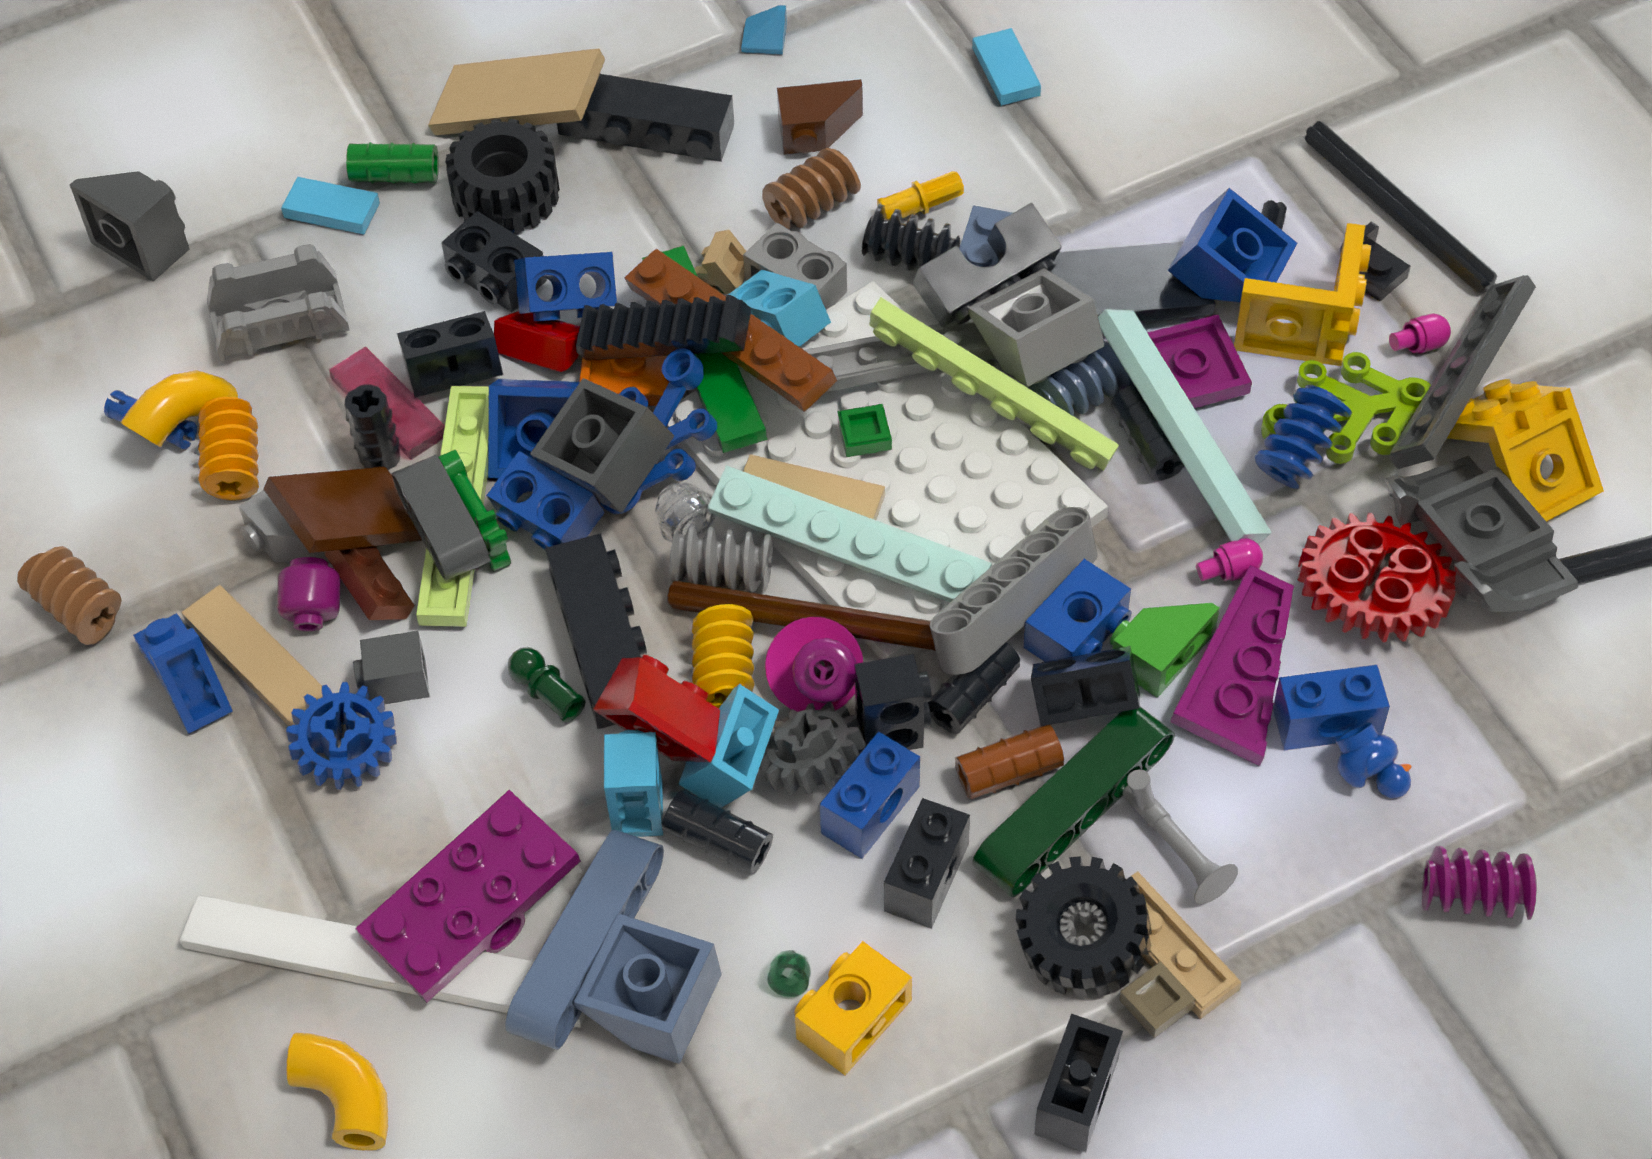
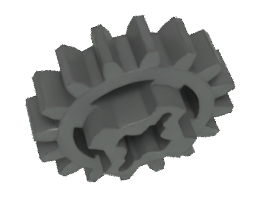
(811, 748)

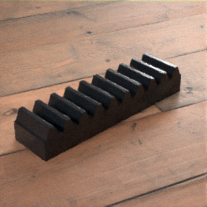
(663, 328)

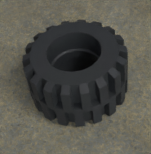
(503, 174)

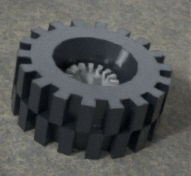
(1084, 896)

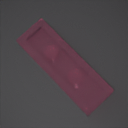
(415, 423)

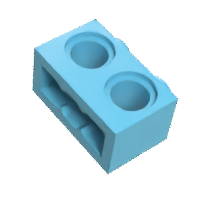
(784, 305)
(633, 783)

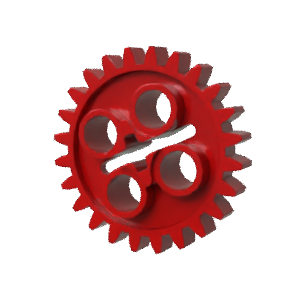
(1407, 594)

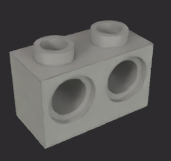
(796, 257)

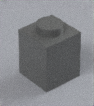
(393, 667)

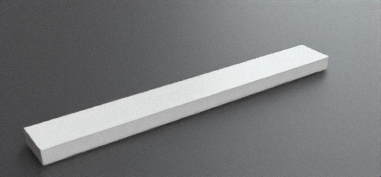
(336, 952)

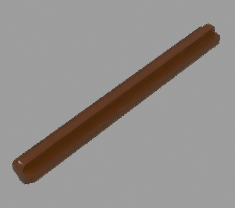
(783, 611)

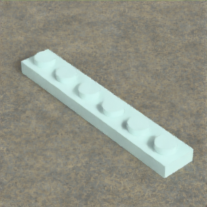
(844, 535)

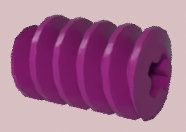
(1480, 881)

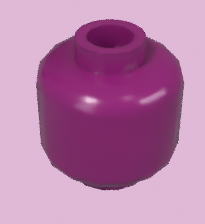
(308, 593)
(842, 663)

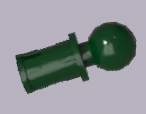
(544, 683)

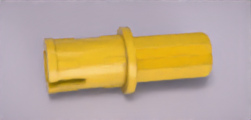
(923, 195)

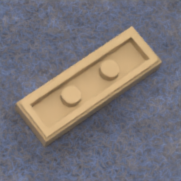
(844, 492)
(1186, 954)

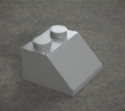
(1038, 326)

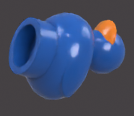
(1370, 754)

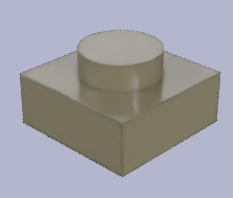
(1157, 999)

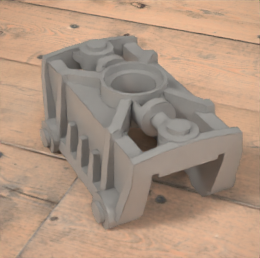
(274, 302)

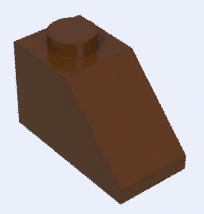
(817, 114)

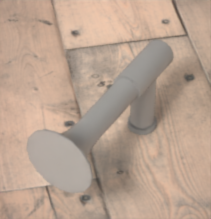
(1210, 877)

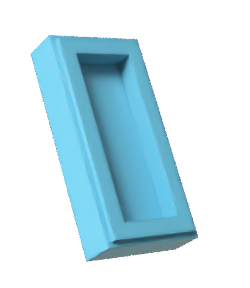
(1006, 66)
(330, 205)

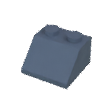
(650, 986)

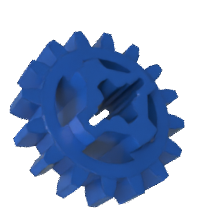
(362, 742)

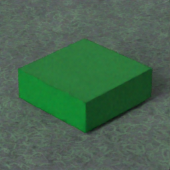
(864, 430)

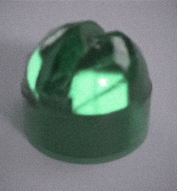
(799, 976)

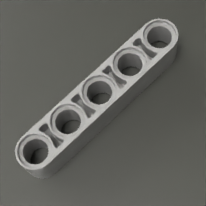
(1011, 591)

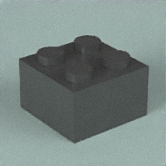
(603, 443)

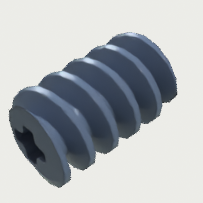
(1085, 382)

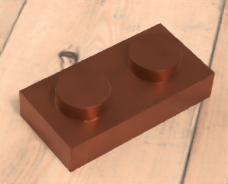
(371, 583)

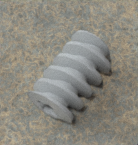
(721, 559)

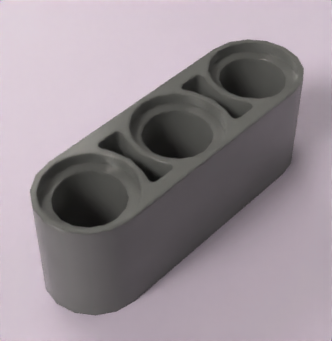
(440, 517)

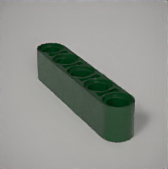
(1071, 800)

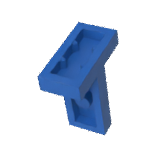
(184, 671)

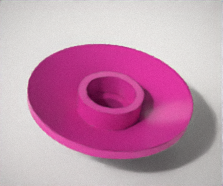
(785, 648)

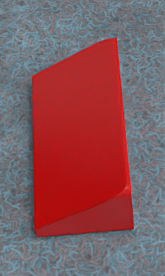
(539, 342)

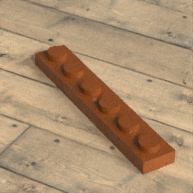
(766, 352)

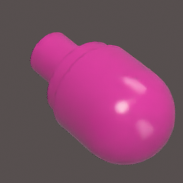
(1422, 334)
(1231, 560)

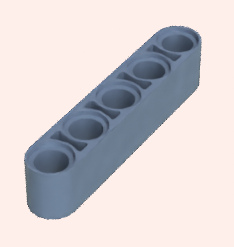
(612, 885)

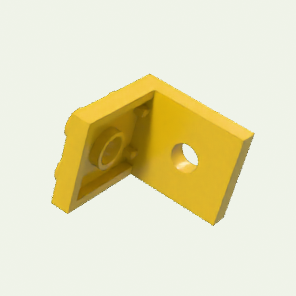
(1318, 316)
(1523, 428)

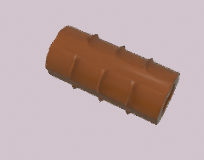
(1009, 761)

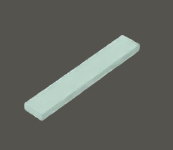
(1183, 426)

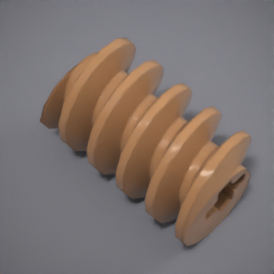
(810, 188)
(71, 593)

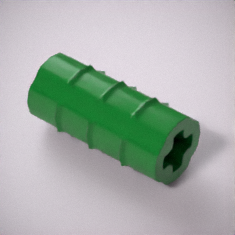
(392, 163)

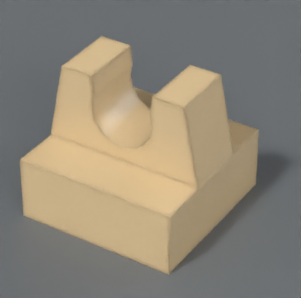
(723, 262)

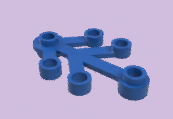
(684, 373)

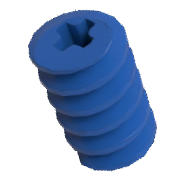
(1300, 434)

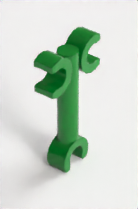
(485, 521)

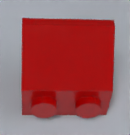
(650, 701)

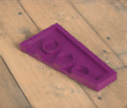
(1238, 673)

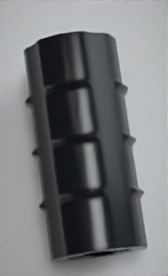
(372, 427)
(1146, 435)
(968, 693)
(717, 831)

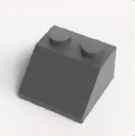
(132, 220)

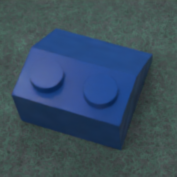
(1229, 245)
(520, 416)

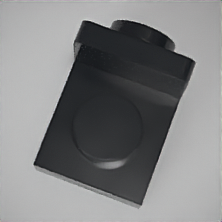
(1384, 268)

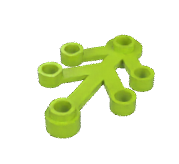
(1396, 397)

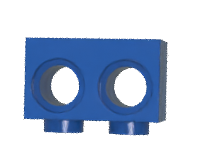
(565, 275)
(550, 498)

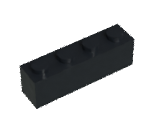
(656, 118)
(594, 612)

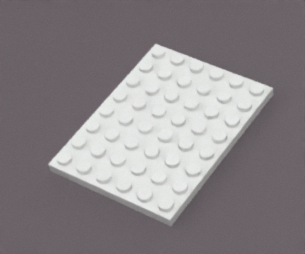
(951, 473)

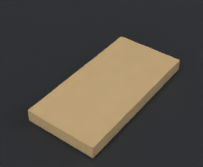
(521, 88)

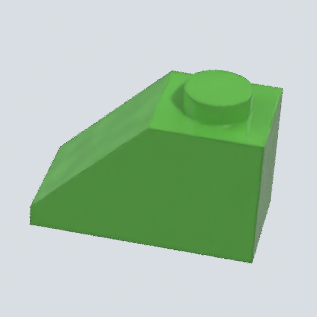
(1165, 641)

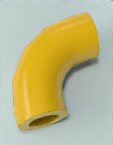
(172, 402)
(348, 1082)

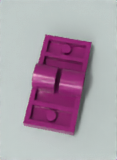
(469, 896)

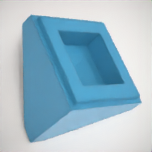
(765, 31)

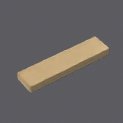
(252, 653)

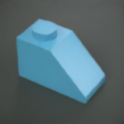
(740, 747)

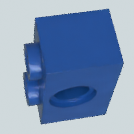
(1085, 595)
(1327, 704)
(870, 795)

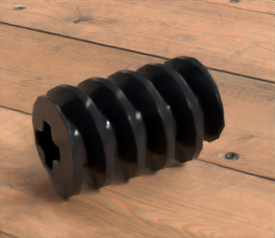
(905, 241)

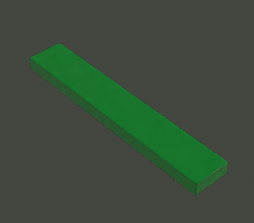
(724, 390)

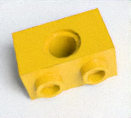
(846, 1035)

